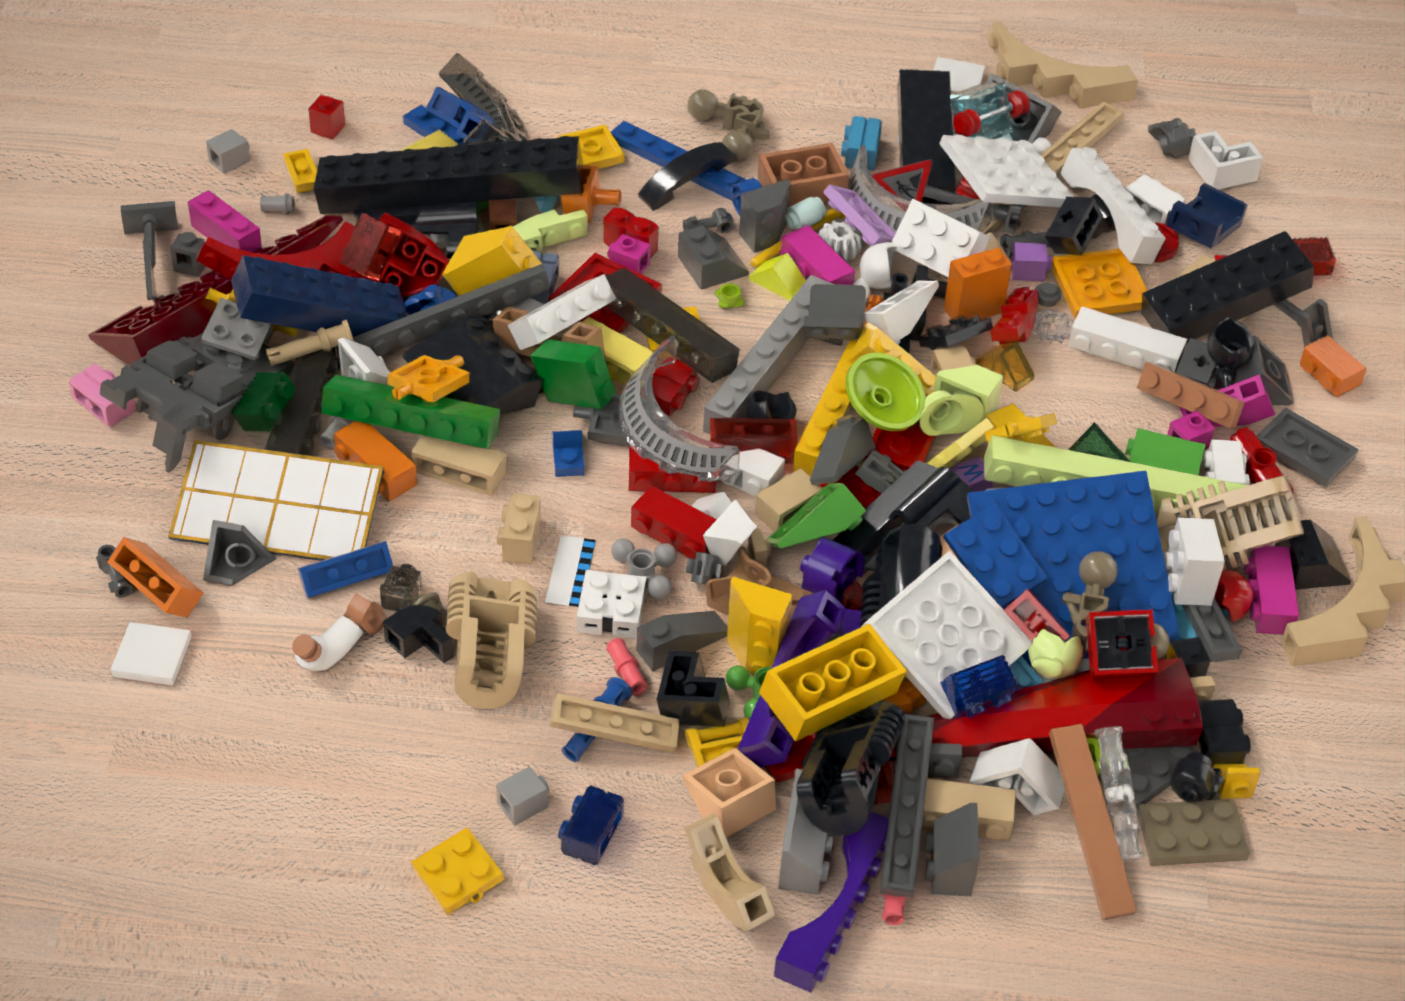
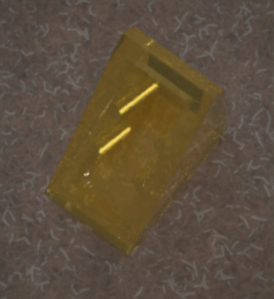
(1010, 362)

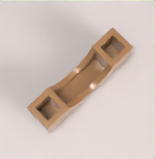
(579, 333)

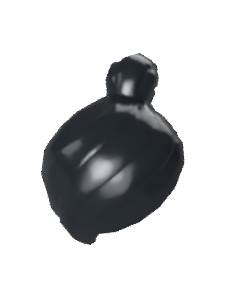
(1229, 346)
(771, 406)

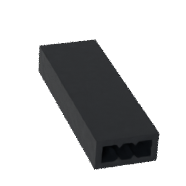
(922, 122)

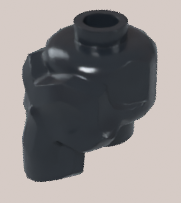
(1195, 778)

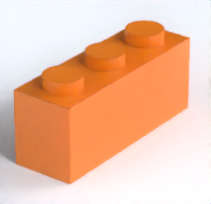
(364, 444)
(155, 577)

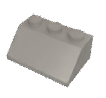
(803, 850)

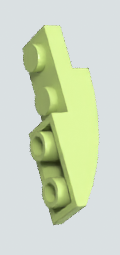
(551, 229)

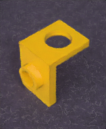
(1238, 780)

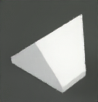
(729, 533)

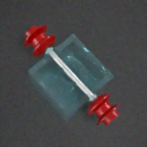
(987, 110)

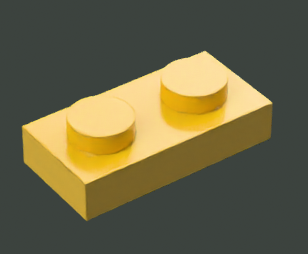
(300, 169)

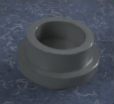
(1048, 294)

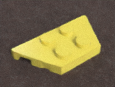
(960, 447)

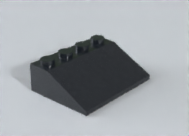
(496, 372)

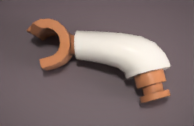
(326, 650)

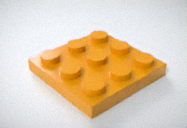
(1099, 282)

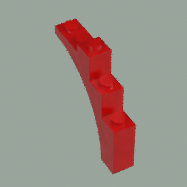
(324, 257)

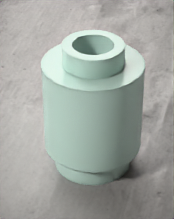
(805, 213)

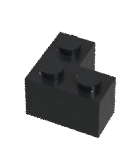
(691, 695)

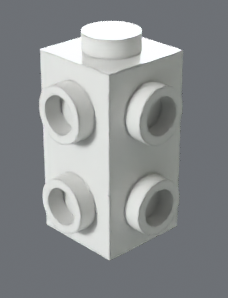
(1226, 461)

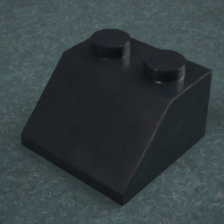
(1315, 558)

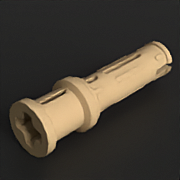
(324, 339)

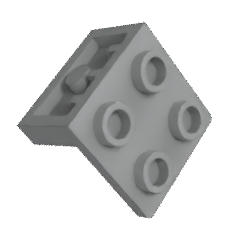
(234, 333)

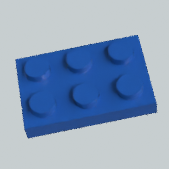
(995, 555)

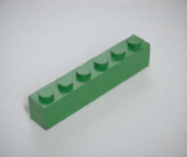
(442, 419)

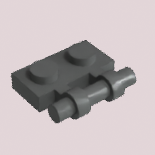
(879, 471)

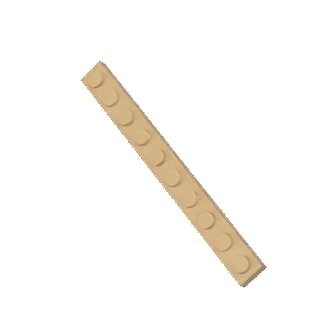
(1082, 135)

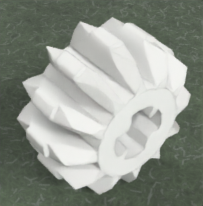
(842, 239)

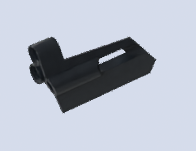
(451, 219)
(915, 499)

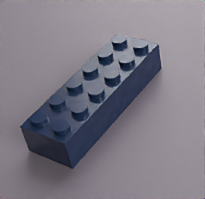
(312, 297)

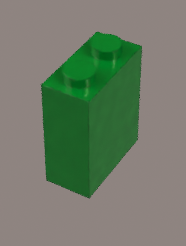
(573, 374)

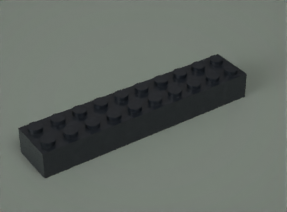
(449, 175)

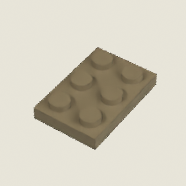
(1192, 832)

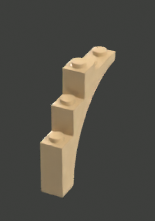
(1055, 77)
(1344, 627)

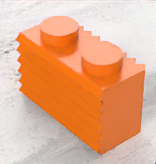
(1332, 366)

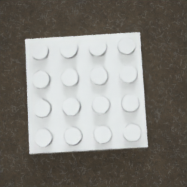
(1005, 171)
(944, 627)

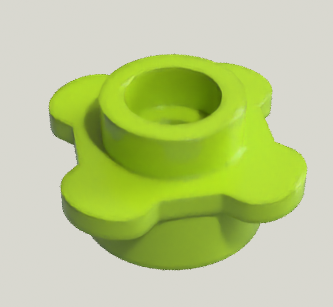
(729, 296)

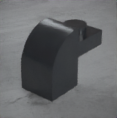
(418, 627)

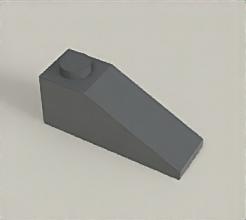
(842, 449)
(678, 633)

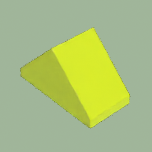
(779, 276)

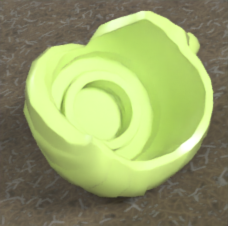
(1055, 657)

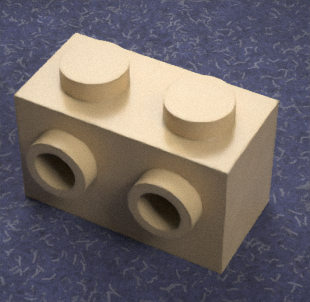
(520, 529)

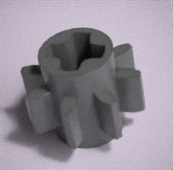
(704, 568)

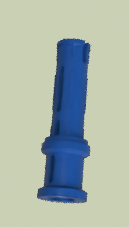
(615, 694)

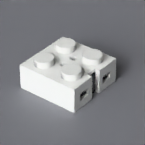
(611, 604)

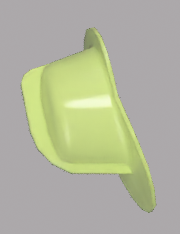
(950, 413)

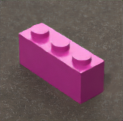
(223, 223)
(816, 257)
(1273, 589)

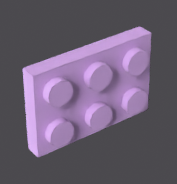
(859, 215)

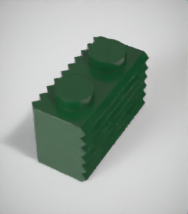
(263, 401)

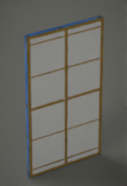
(284, 499)

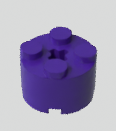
(831, 568)

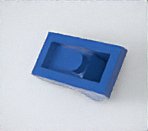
(568, 453)

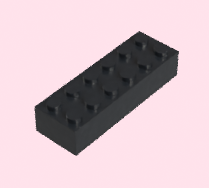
(1229, 288)

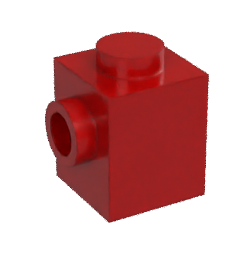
(327, 116)

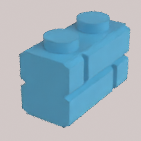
(860, 133)

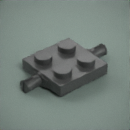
(604, 422)

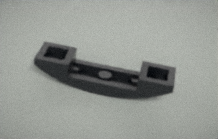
(682, 170)

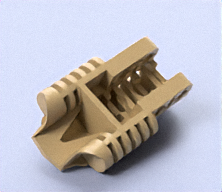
(1243, 517)
(492, 628)

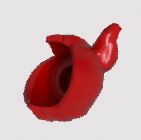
(1234, 594)

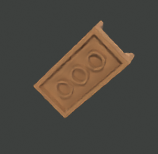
(719, 589)

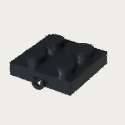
(957, 331)

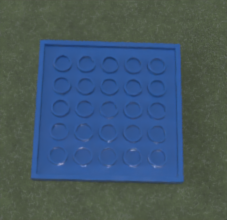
(1085, 515)

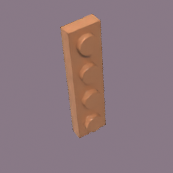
(1190, 395)

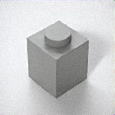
(228, 151)
(522, 795)

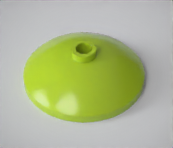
(885, 391)

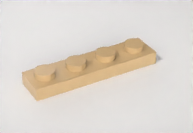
(614, 722)

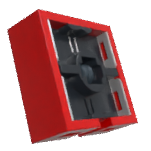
(1130, 653)

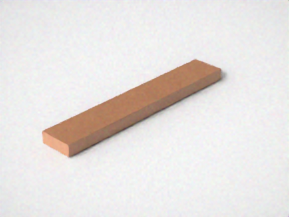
(1092, 822)

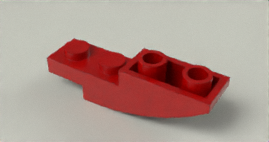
(1017, 316)

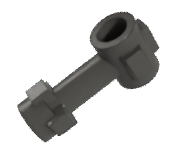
(719, 219)
(119, 583)

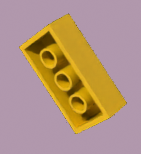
(832, 682)

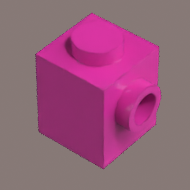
(630, 253)
(1193, 428)

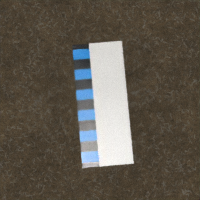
(569, 570)

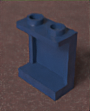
(1208, 216)

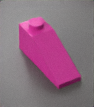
(1256, 399)

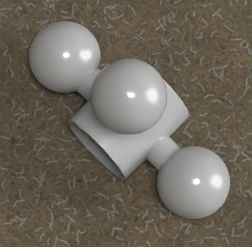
(643, 563)

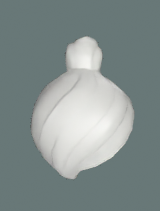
(876, 268)

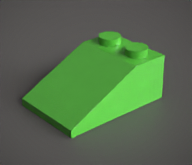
(824, 514)

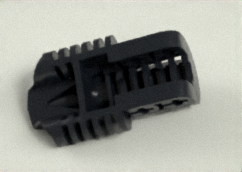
(899, 561)
(845, 769)

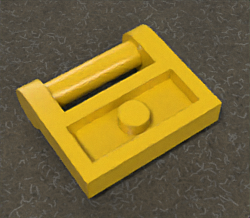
(708, 751)

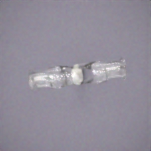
(1118, 788)

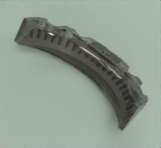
(470, 85)

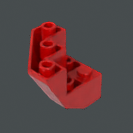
(413, 262)

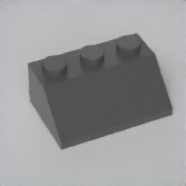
(1037, 121)

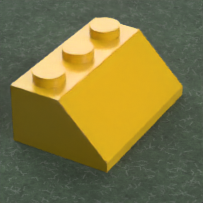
(875, 341)
(756, 623)

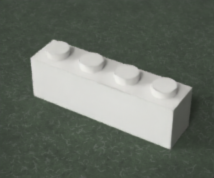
(561, 312)
(1125, 341)

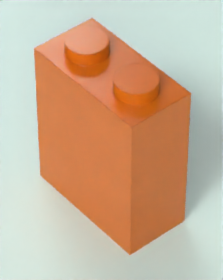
(977, 284)

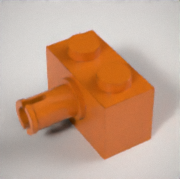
(590, 194)

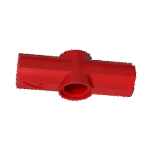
(1260, 460)

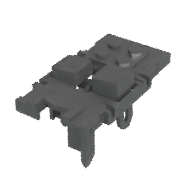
(192, 400)

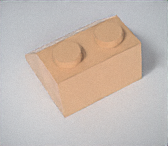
(732, 790)

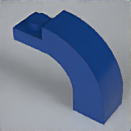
(457, 111)

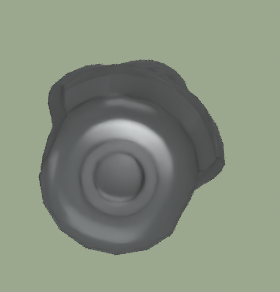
(1173, 136)

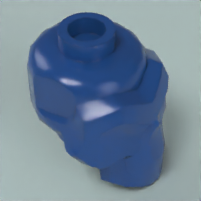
(427, 298)

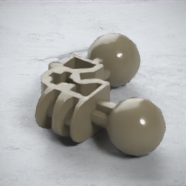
(739, 115)
(1098, 572)

